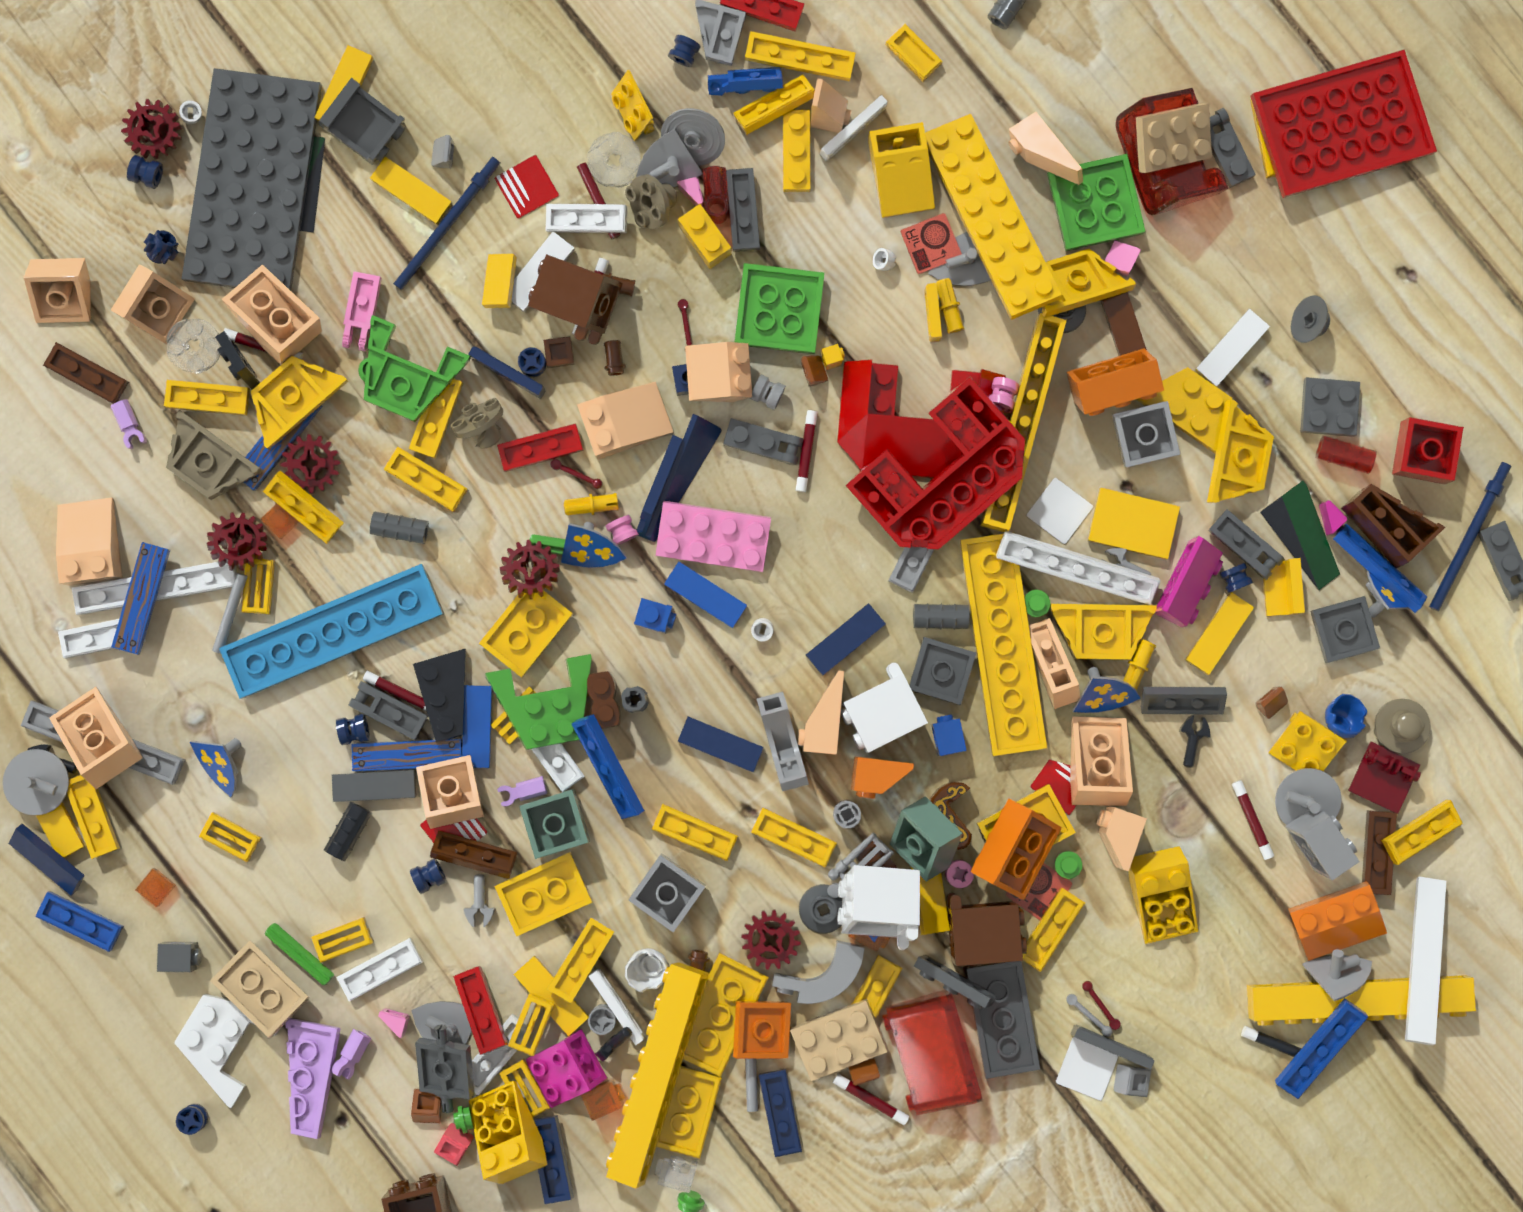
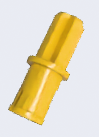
(949, 306)
(591, 504)
(1139, 663)

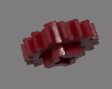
(142, 133)
(299, 464)
(245, 549)
(541, 568)
(761, 947)

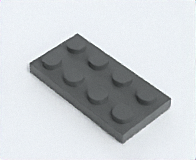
(1006, 1026)

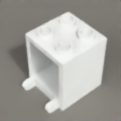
(883, 712)
(880, 903)

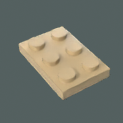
(1173, 137)
(259, 989)
(839, 1040)

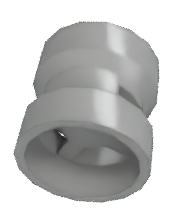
(762, 388)
(847, 814)
(601, 1023)

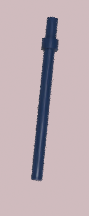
(479, 181)
(1493, 489)

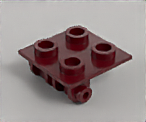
(1384, 777)

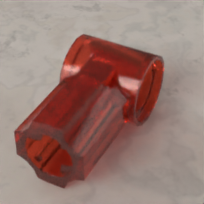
(715, 192)

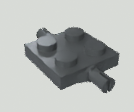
(444, 1068)

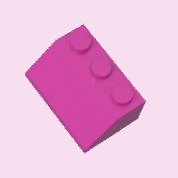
(1189, 582)

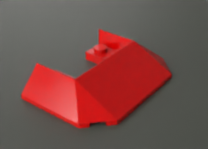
(870, 426)
(962, 490)

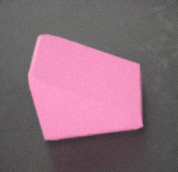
(691, 189)
(1122, 257)
(395, 1021)

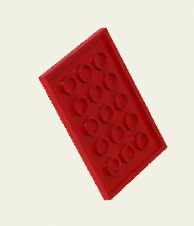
(1343, 123)

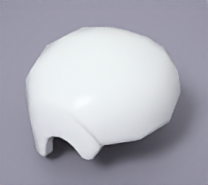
(646, 969)

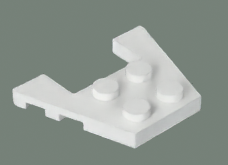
(210, 1040)

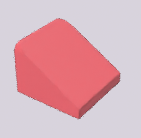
(453, 1144)

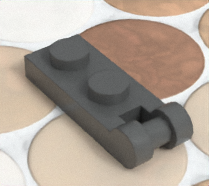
(1229, 151)
(762, 441)
(1245, 544)
(1503, 558)
(389, 711)

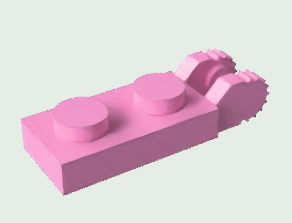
(360, 308)

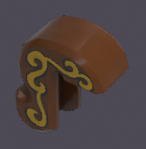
(943, 798)

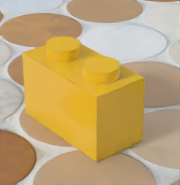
(704, 236)

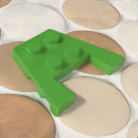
(400, 384)
(545, 716)

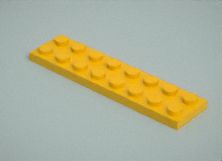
(991, 217)
(1003, 648)

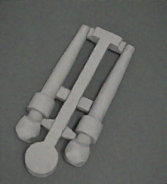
(844, 864)

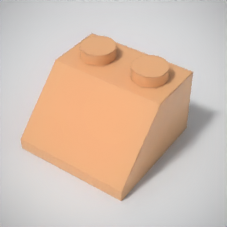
(59, 290)
(152, 303)
(718, 372)
(449, 792)
(1120, 834)

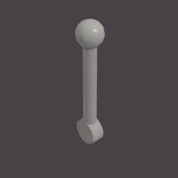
(1072, 1000)

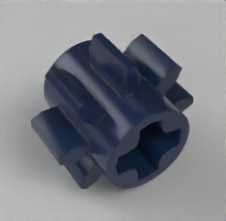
(161, 247)

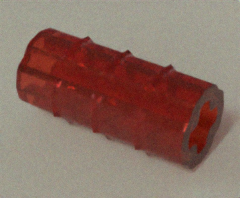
(1346, 454)

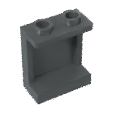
(362, 122)

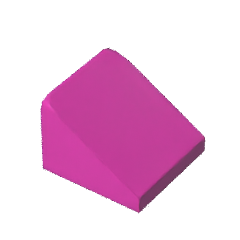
(1331, 517)

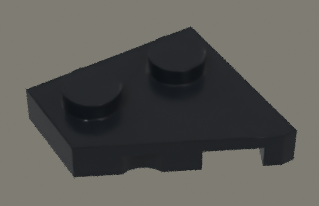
(240, 367)

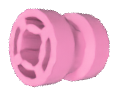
(1003, 393)

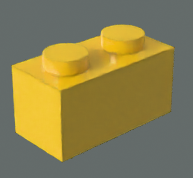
(832, 356)

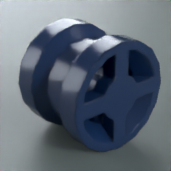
(684, 50)
(528, 358)
(1236, 578)
(187, 1123)

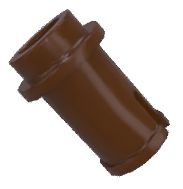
(627, 287)
(614, 358)
(698, 959)

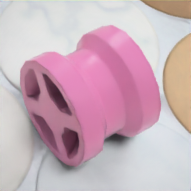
(622, 530)
(957, 871)

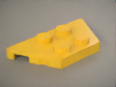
(1084, 280)
(291, 396)
(1194, 406)
(1240, 456)
(1101, 629)

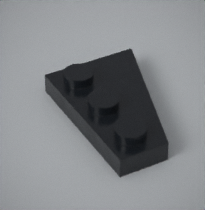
(442, 690)

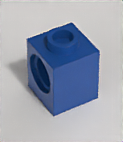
(948, 735)

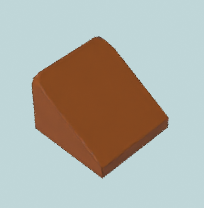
(814, 370)
(1272, 702)
(864, 1072)
(425, 1107)

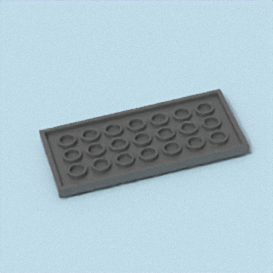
(251, 178)

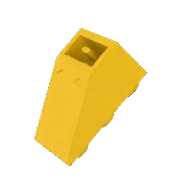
(901, 169)
(1163, 894)
(506, 1134)

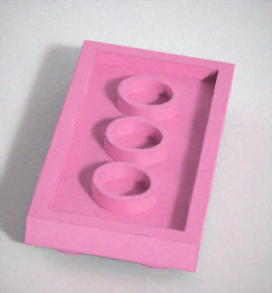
(713, 536)

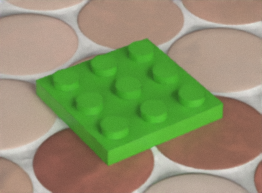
(1100, 207)
(779, 308)

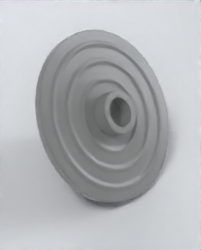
(699, 133)
(35, 782)
(1307, 791)

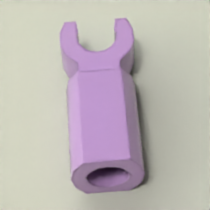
(127, 422)
(525, 790)
(351, 1054)

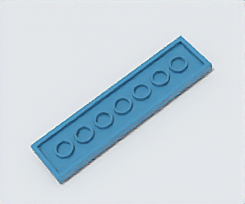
(331, 631)

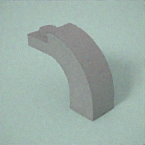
(782, 741)
(829, 984)

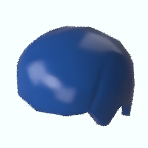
(1345, 716)

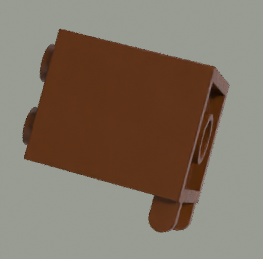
(575, 296)
(985, 932)
(396, 1197)

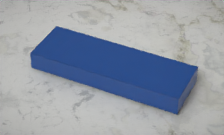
(705, 594)
(477, 725)
(79, 921)

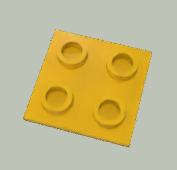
(632, 107)
(1306, 744)

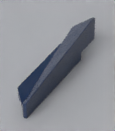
(676, 472)

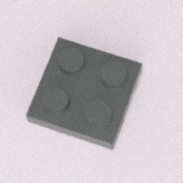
(1330, 407)
(1345, 629)
(942, 670)

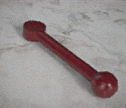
(683, 305)
(556, 465)
(1113, 1022)

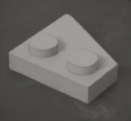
(719, 30)

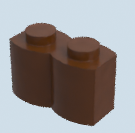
(603, 691)

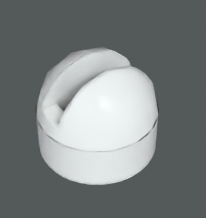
(183, 111)
(881, 254)
(756, 629)

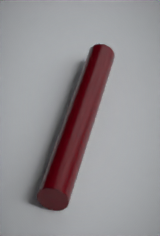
(593, 189)

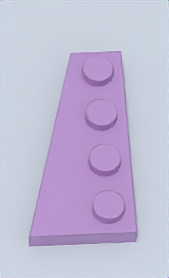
(311, 1058)

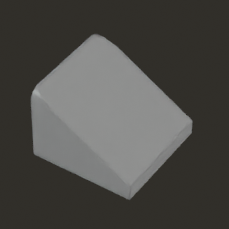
(443, 152)
(1132, 1080)

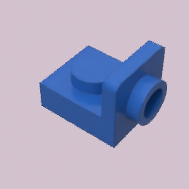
(655, 616)

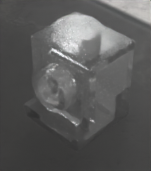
(676, 1173)

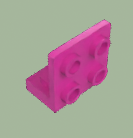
(566, 1069)

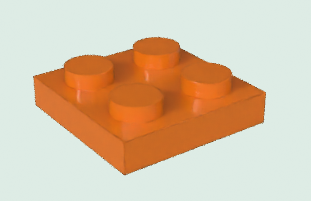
(762, 1029)

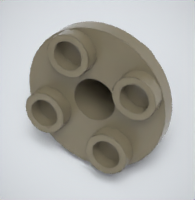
(650, 201)
(479, 423)
(1402, 726)

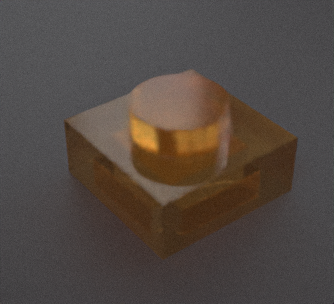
(279, 521)
(155, 887)

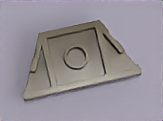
(206, 460)

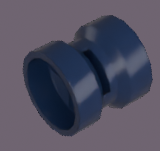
(145, 172)
(352, 729)
(428, 876)

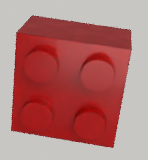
(1427, 450)

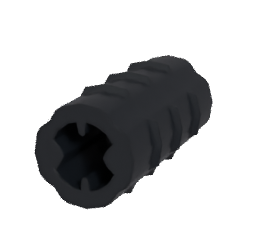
(347, 831)

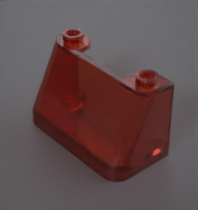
(1170, 186)
(933, 1053)

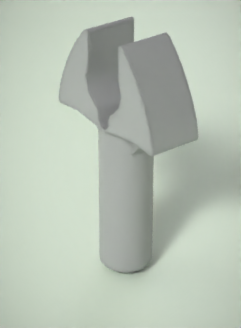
(1119, 554)
(479, 902)

